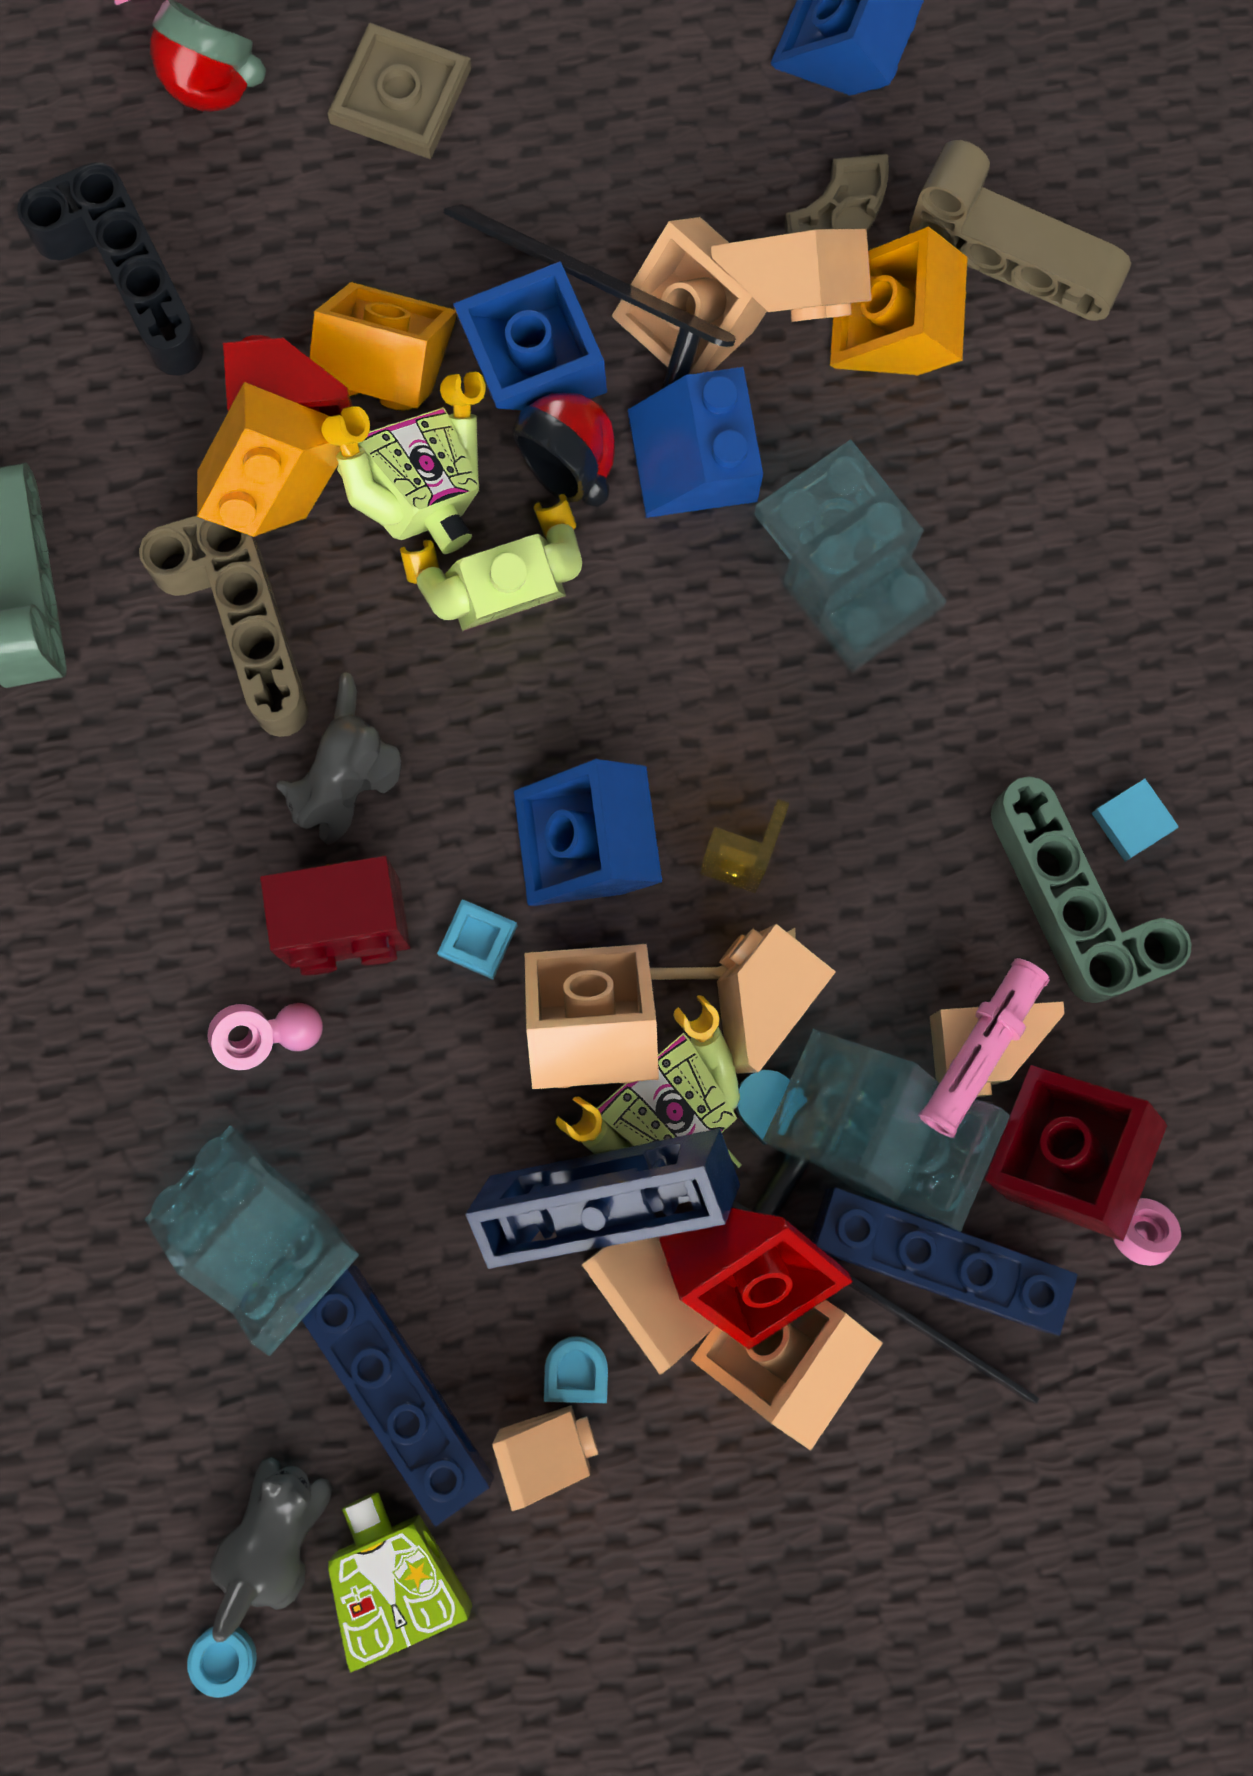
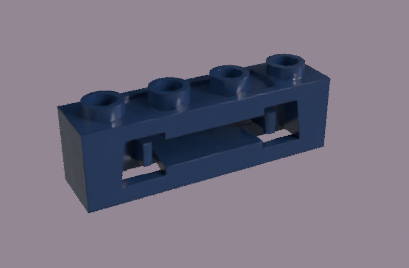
(604, 1199)
(943, 1261)
(397, 1397)

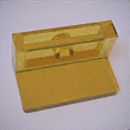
(740, 859)

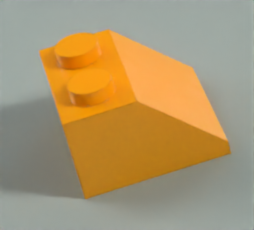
(913, 311)
(382, 344)
(264, 464)

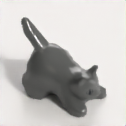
(346, 763)
(261, 1556)

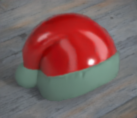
(201, 62)

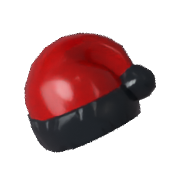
(568, 446)

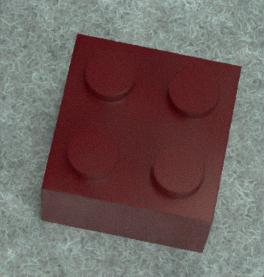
(335, 915)
(1077, 1151)

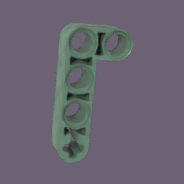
(28, 616)
(1078, 887)

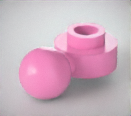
(295, 1028)
(1159, 1230)

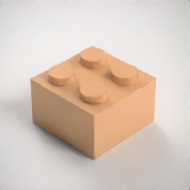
(590, 1016)

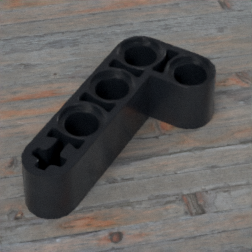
(85, 223)

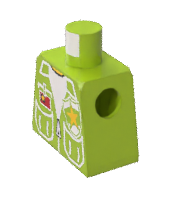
(391, 1585)

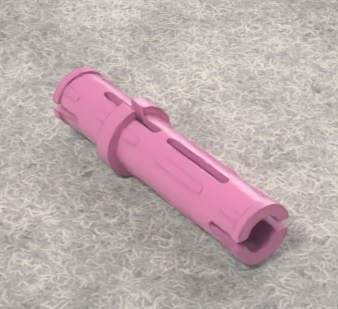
(996, 1027)

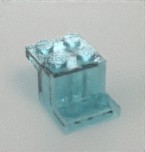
(850, 555)
(861, 1122)
(249, 1239)

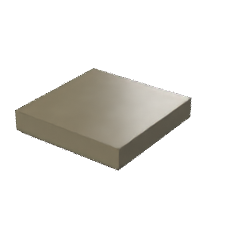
(399, 90)

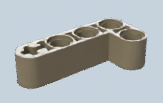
(1015, 240)
(244, 624)

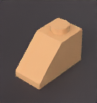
(953, 1026)
(543, 1455)

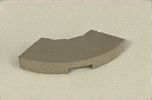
(850, 198)

